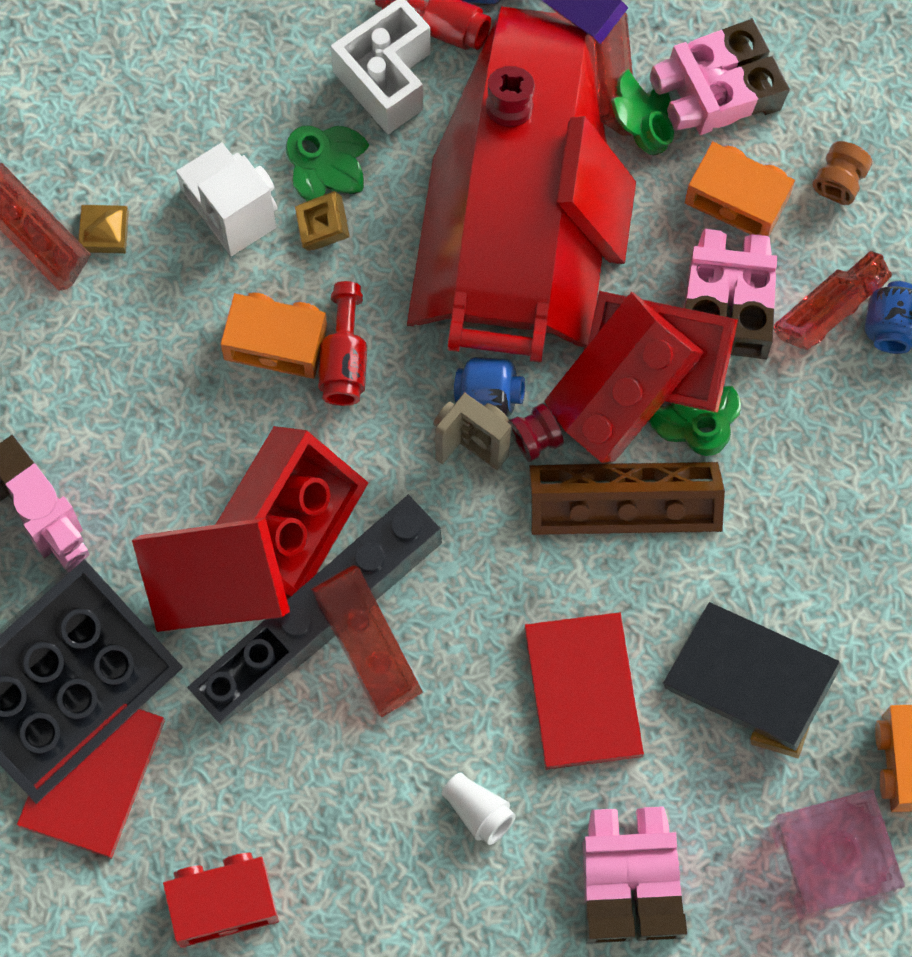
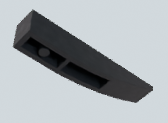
(286, 642)

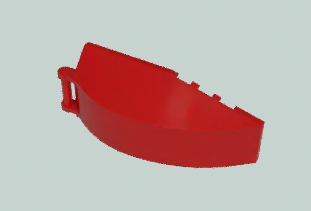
(491, 225)

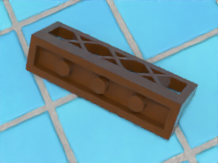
(626, 501)

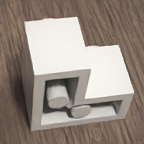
(377, 63)
(230, 196)

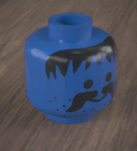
(890, 318)
(490, 382)

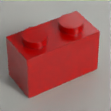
(220, 900)

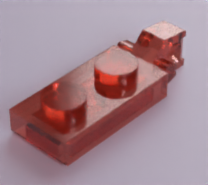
(832, 302)

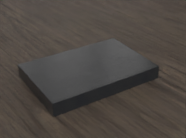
(752, 675)

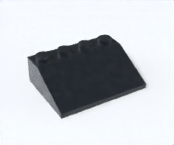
(66, 638)

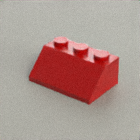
(621, 379)
(302, 495)

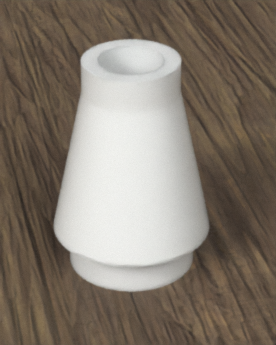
(480, 810)

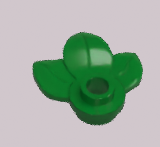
(643, 114)
(332, 164)
(683, 423)

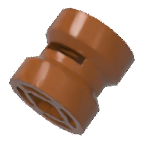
(844, 169)

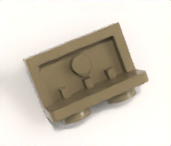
(474, 426)

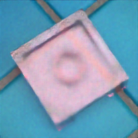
(837, 854)

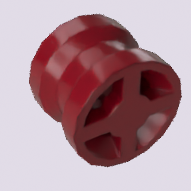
(510, 96)
(536, 432)

